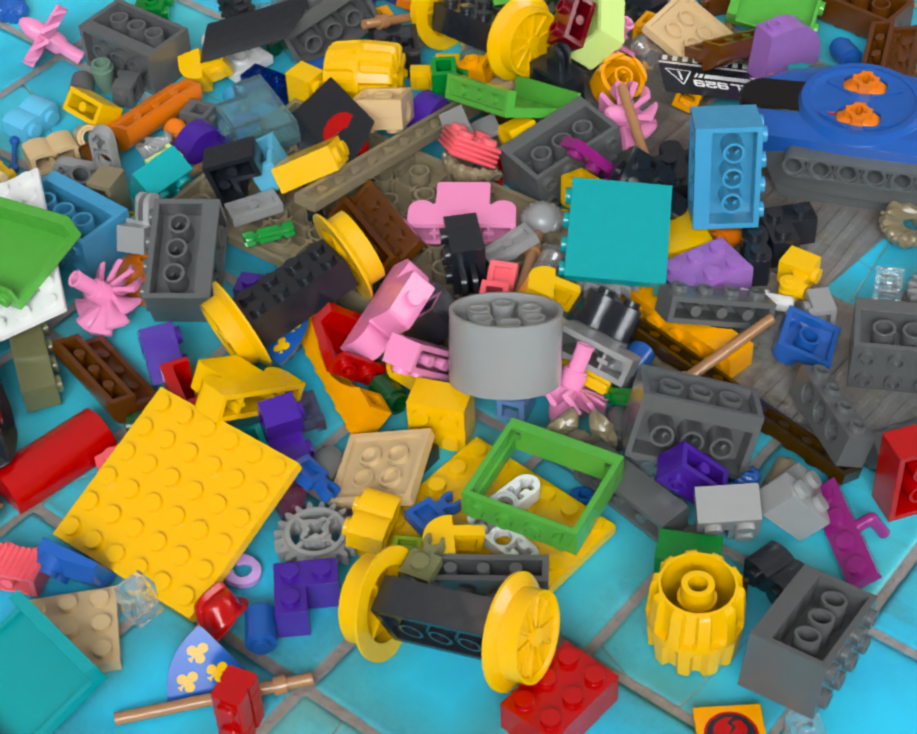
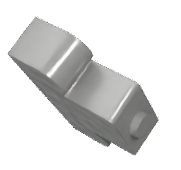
(609, 357)

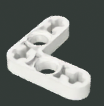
(510, 494)

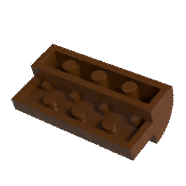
(892, 46)
(722, 50)
(382, 225)
(104, 375)

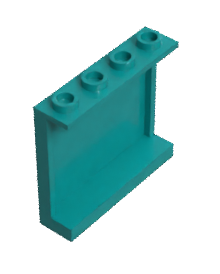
(616, 233)
(40, 672)

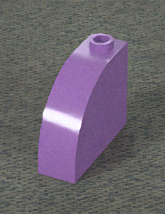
(780, 43)

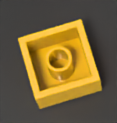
(443, 410)

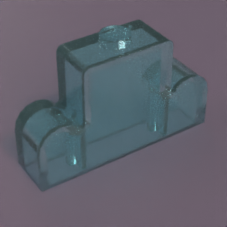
(256, 113)

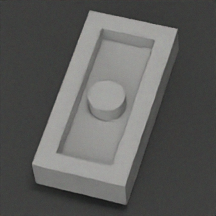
(253, 207)
(511, 244)

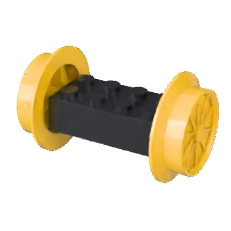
(507, 33)
(295, 289)
(508, 631)

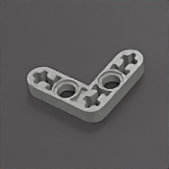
(97, 147)

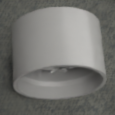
(505, 345)

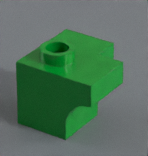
(439, 70)

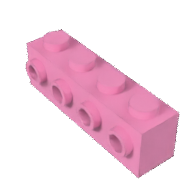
(417, 358)

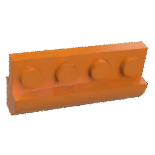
(153, 113)

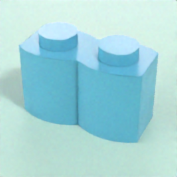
(31, 118)

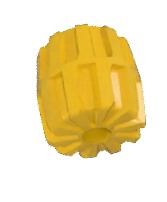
(365, 65)
(696, 612)

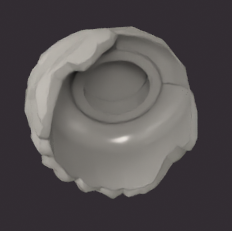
(154, 144)
(543, 216)

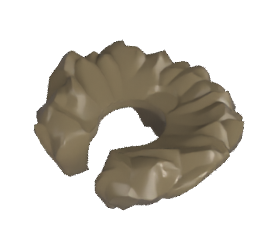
(467, 172)
(892, 224)
(599, 425)

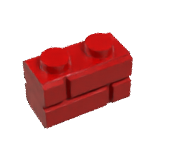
(237, 702)

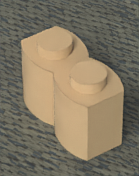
(44, 152)

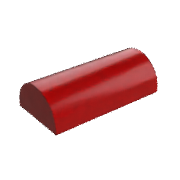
(54, 460)

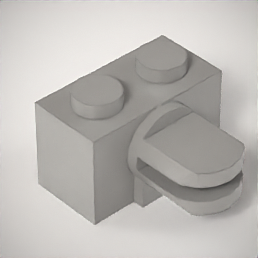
(132, 233)

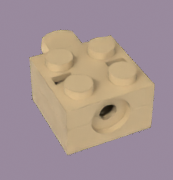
(388, 107)

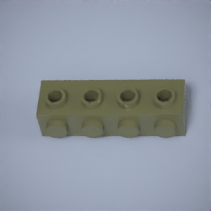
(36, 368)

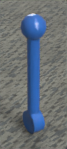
(14, 141)

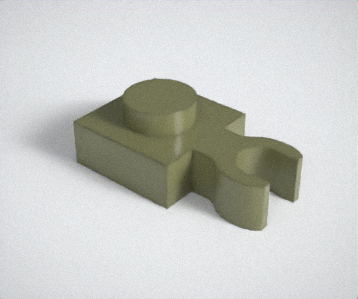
(425, 563)

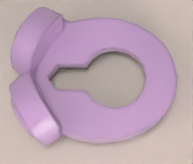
(246, 581)

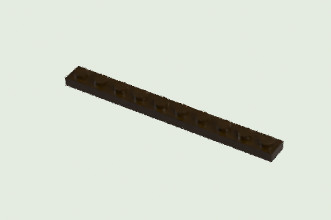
(776, 424)

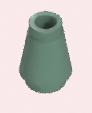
(103, 74)

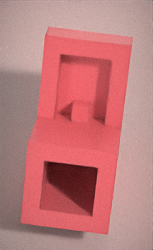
(500, 277)

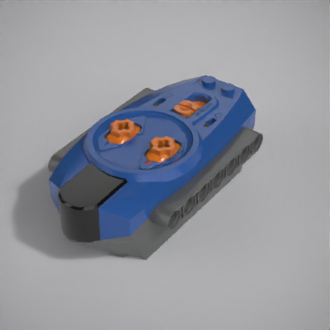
(840, 133)

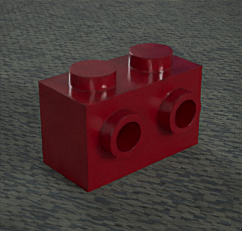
(571, 22)

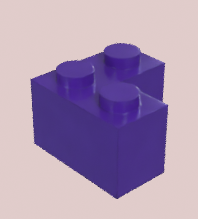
(158, 346)
(283, 425)
(301, 588)

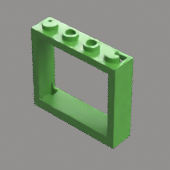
(556, 449)

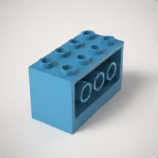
(726, 166)
(94, 218)

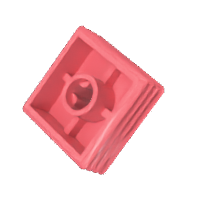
(470, 146)

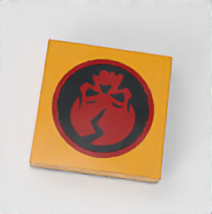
(729, 719)

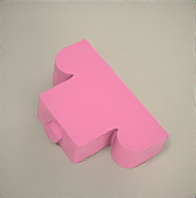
(458, 199)
(390, 310)

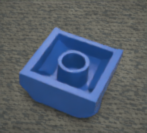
(805, 339)
(66, 564)

